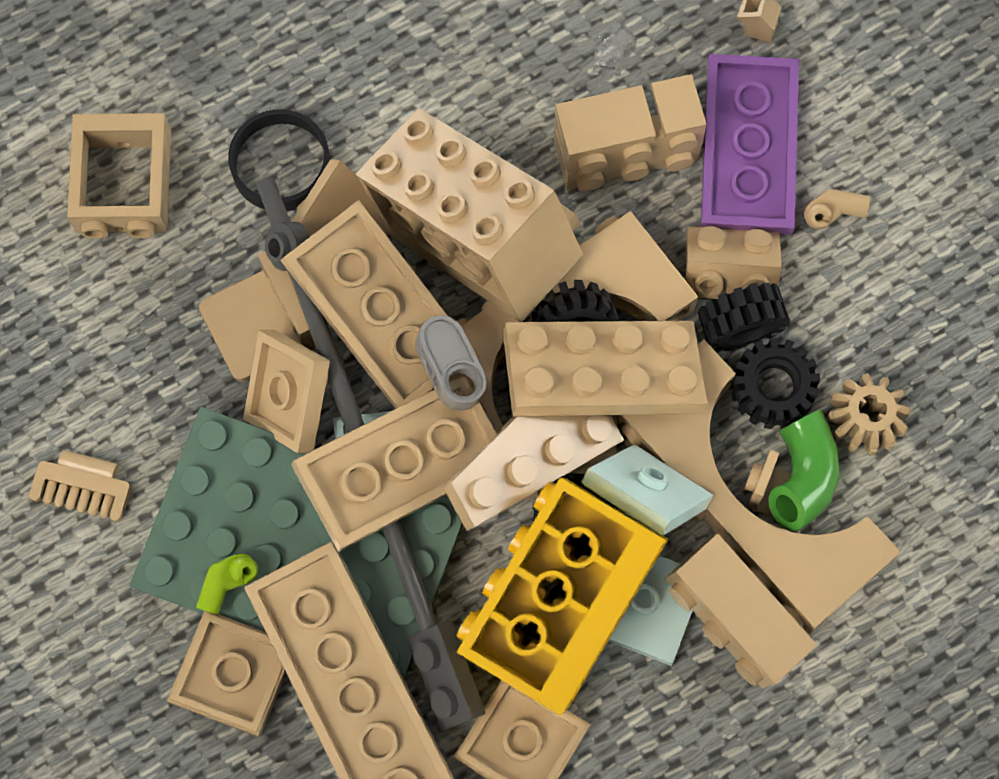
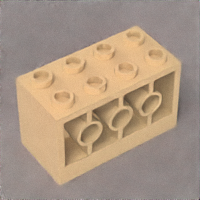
(471, 214)

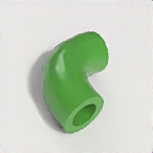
(812, 473)

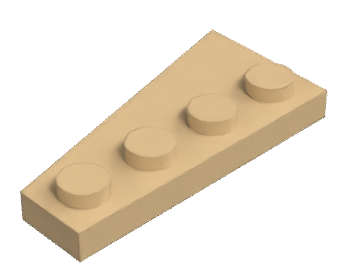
(524, 459)

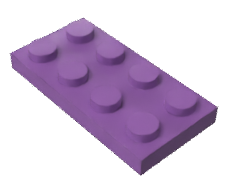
(750, 143)

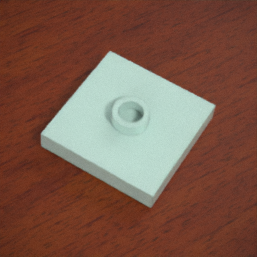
(647, 489)
(653, 620)

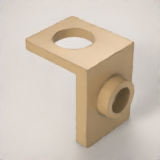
(762, 481)

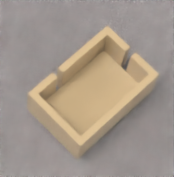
(618, 137)

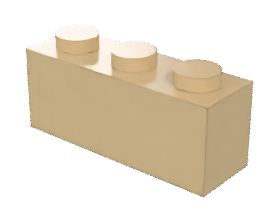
(739, 613)

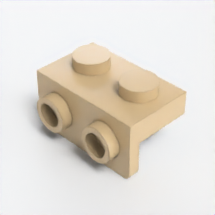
(730, 259)

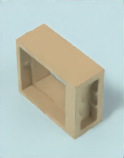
(120, 131)

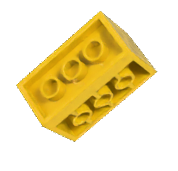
(570, 627)

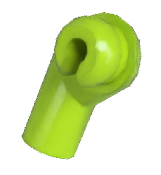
(225, 576)

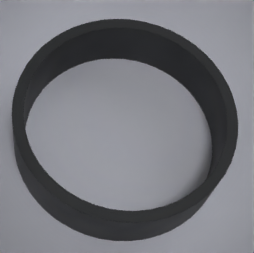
(263, 120)

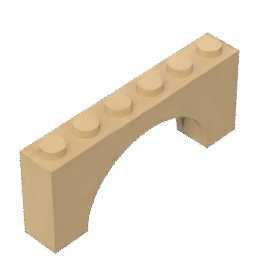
(616, 258)
(802, 571)

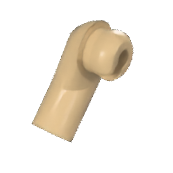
(833, 204)

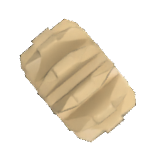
(857, 424)

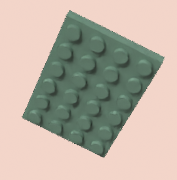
(243, 497)

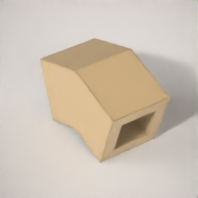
(759, 18)

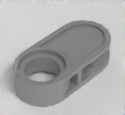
(448, 352)

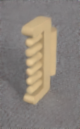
(85, 474)

